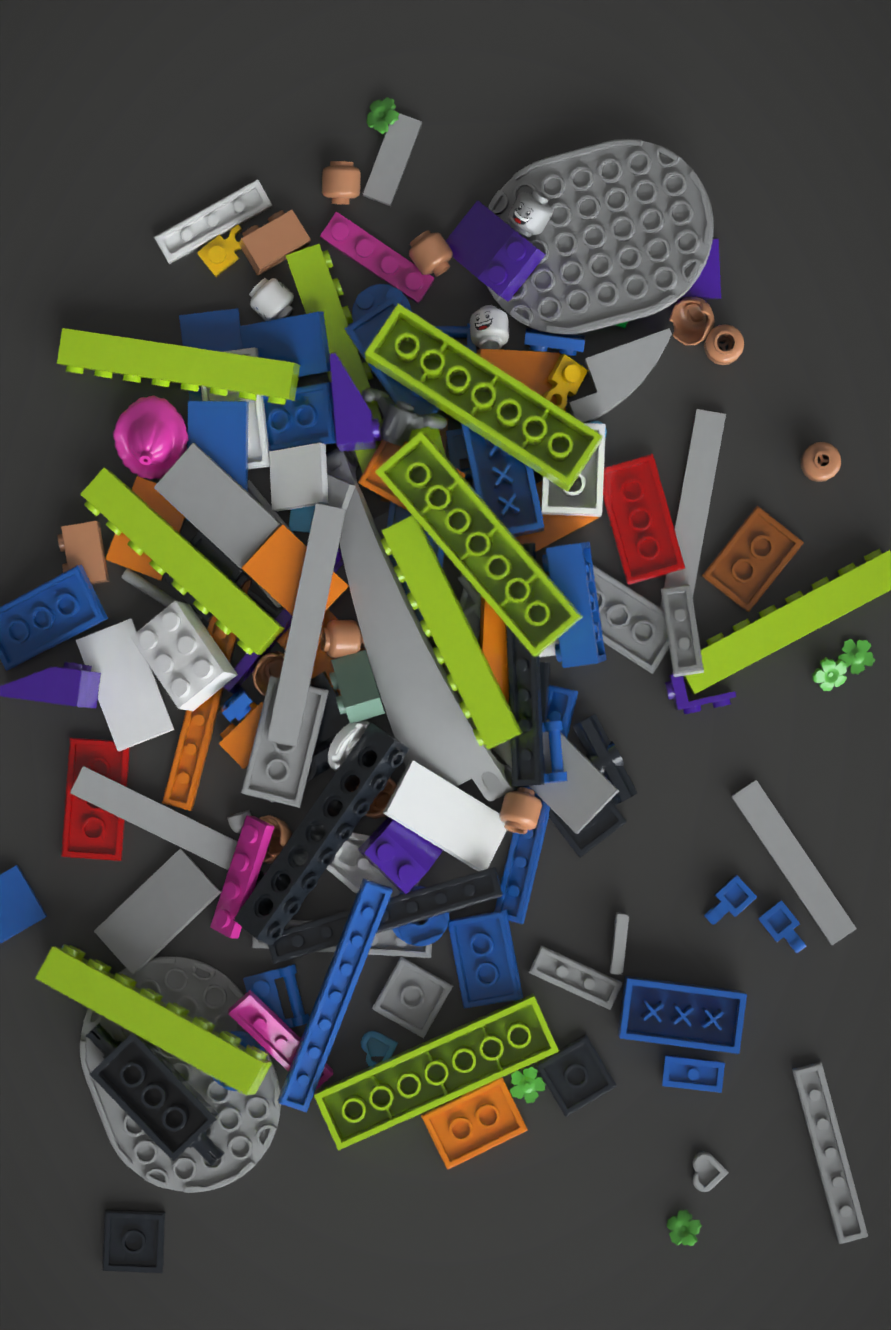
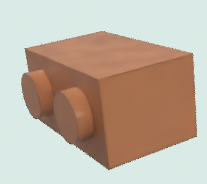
(270, 243)
(85, 547)

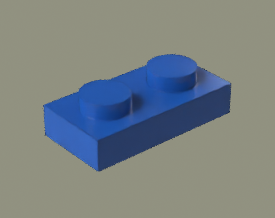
(566, 344)
(237, 705)
(693, 1073)

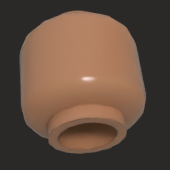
(341, 182)
(430, 253)
(731, 337)
(813, 469)
(341, 638)
(520, 810)

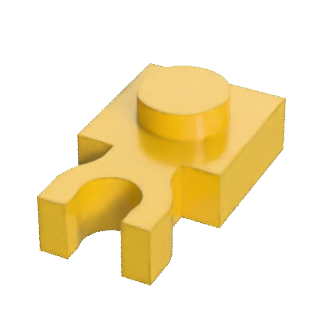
(220, 253)
(565, 380)

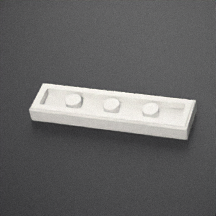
(212, 221)

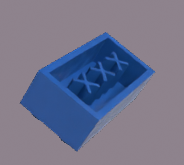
(504, 484)
(574, 575)
(682, 1014)

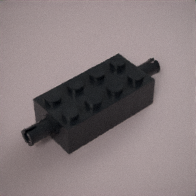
(154, 1095)

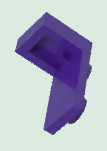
(676, 690)

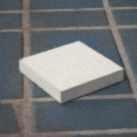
(298, 477)

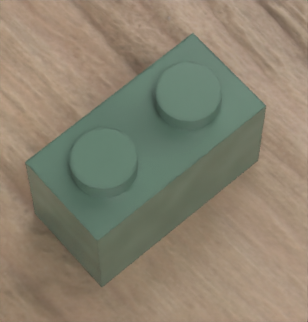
(357, 687)

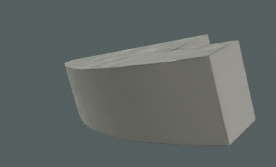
(618, 374)

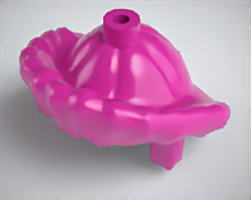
(150, 437)

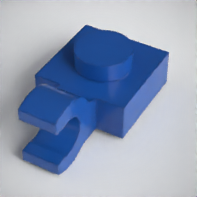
(733, 898)
(780, 924)

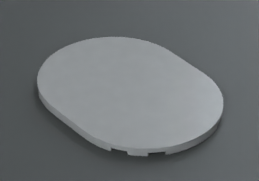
(620, 240)
(244, 1122)

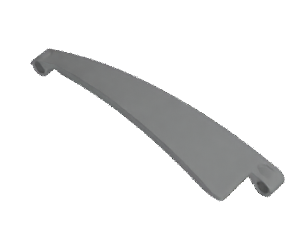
(405, 668)

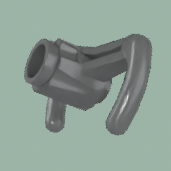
(400, 418)

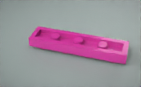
(376, 257)
(242, 874)
(270, 1031)

